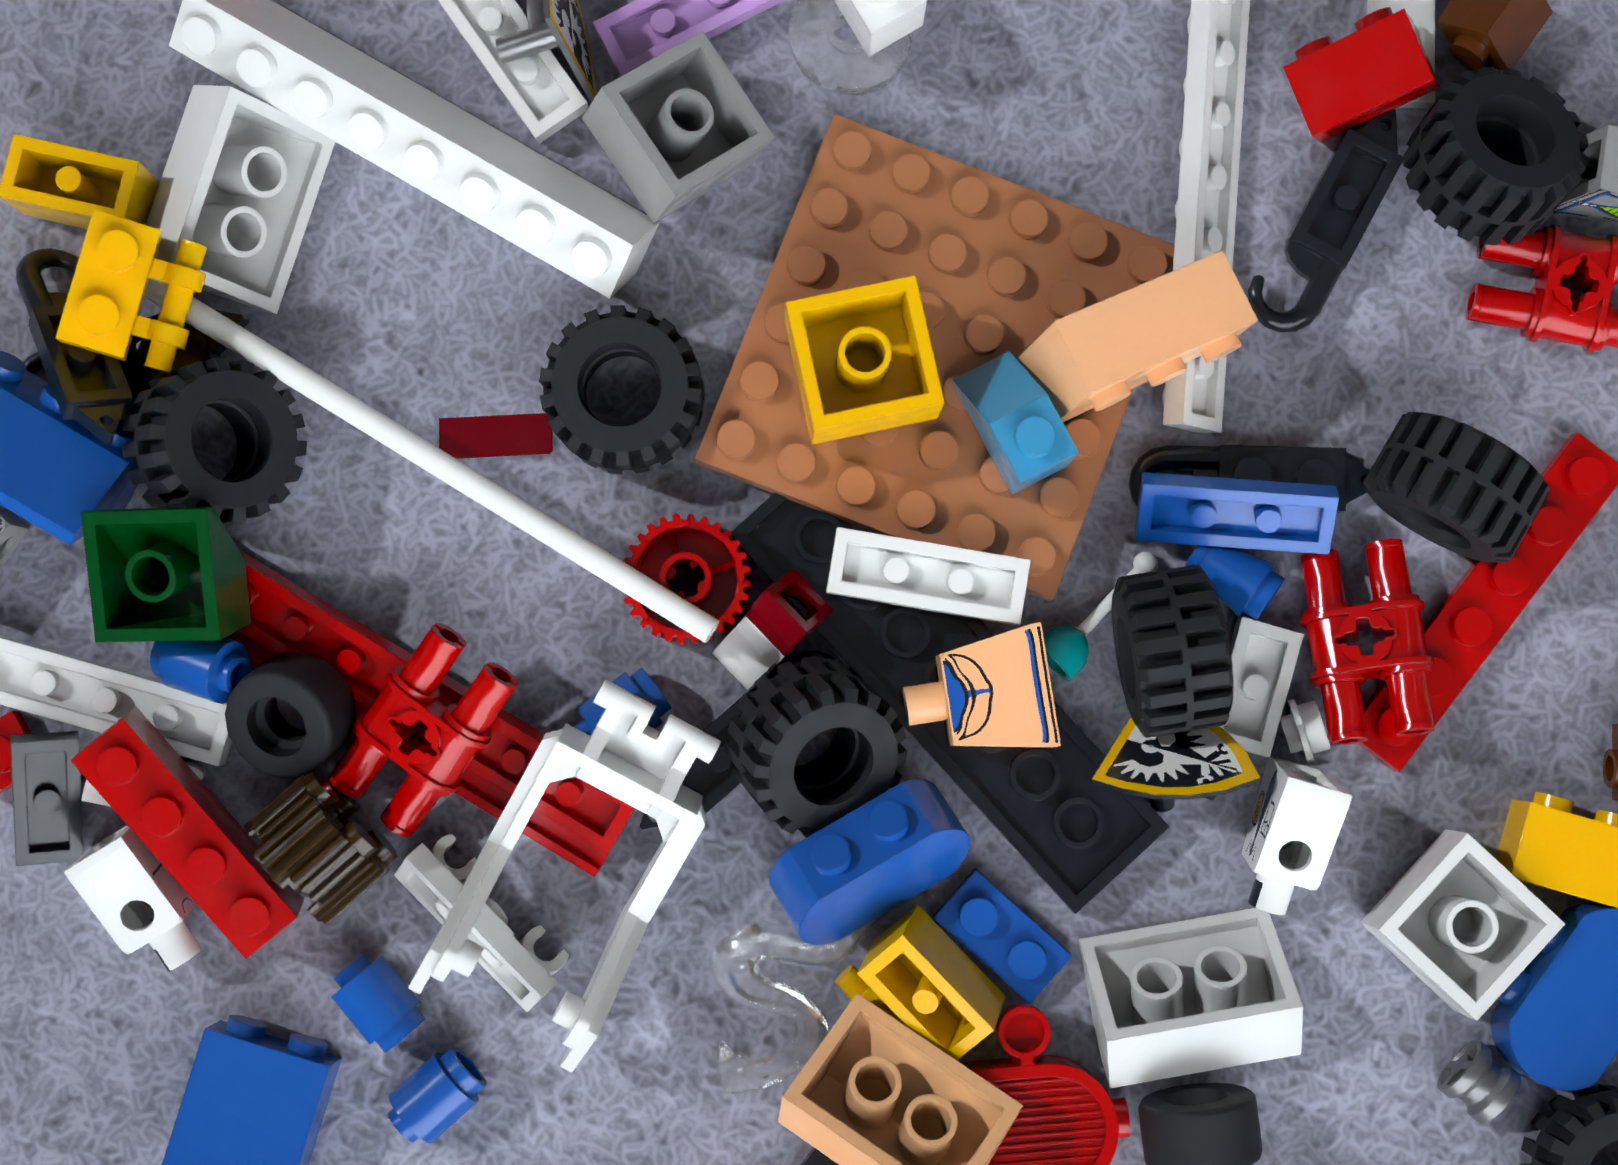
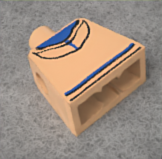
(991, 693)

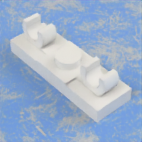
(928, 576)
(503, 957)

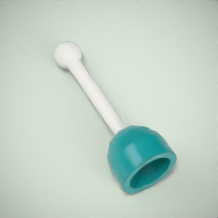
(1067, 645)

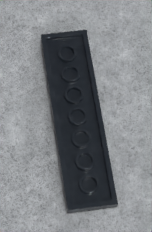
(1034, 796)

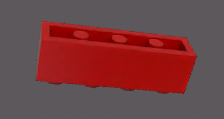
(187, 831)

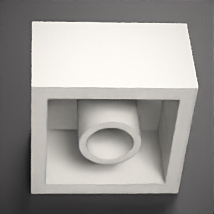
(1462, 923)

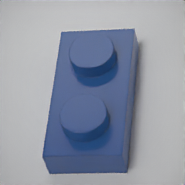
(1002, 935)

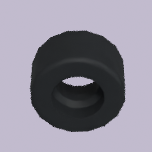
(269, 740)
(1200, 1125)

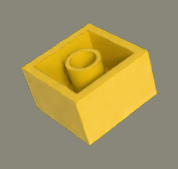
(863, 359)

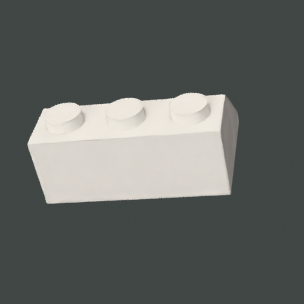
(242, 188)
(1191, 997)

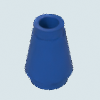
(1239, 578)

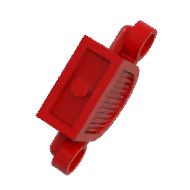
(1064, 1107)

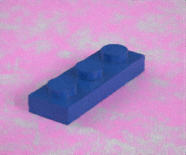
(1236, 513)

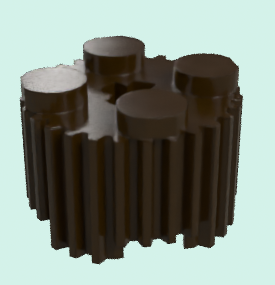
(319, 846)

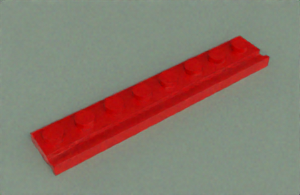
(571, 815)

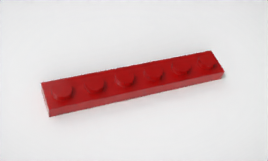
(1496, 593)

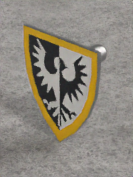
(552, 26)

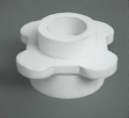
(1305, 729)

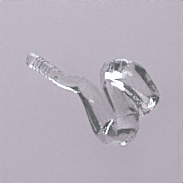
(737, 972)

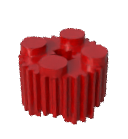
(702, 546)

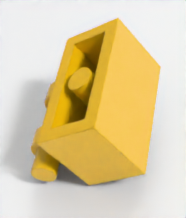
(112, 285)
(926, 984)

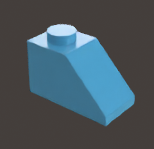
(1015, 421)

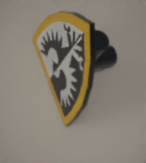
(1176, 766)

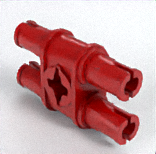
(1547, 308)
(1397, 660)
(452, 733)

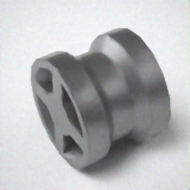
(1479, 1081)

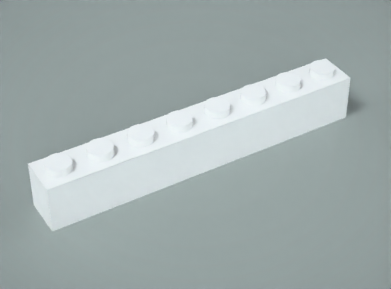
(418, 137)

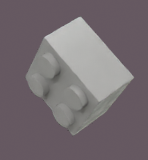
(677, 126)

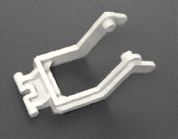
(630, 764)

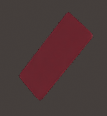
(496, 435)

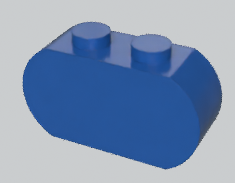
(869, 862)
(1563, 1008)

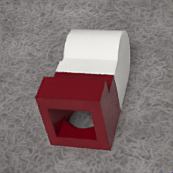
(771, 629)

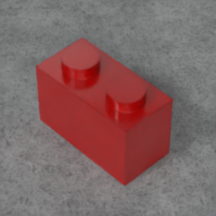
(1360, 74)

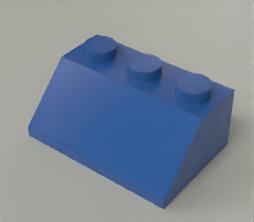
(53, 464)

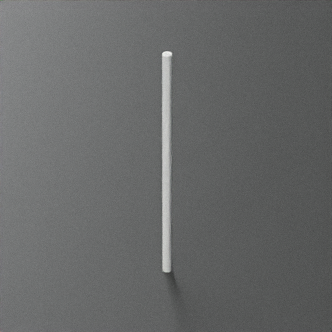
(445, 467)

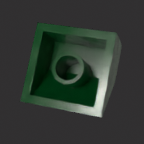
(163, 575)

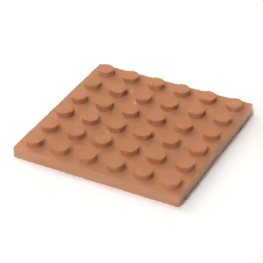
(990, 279)

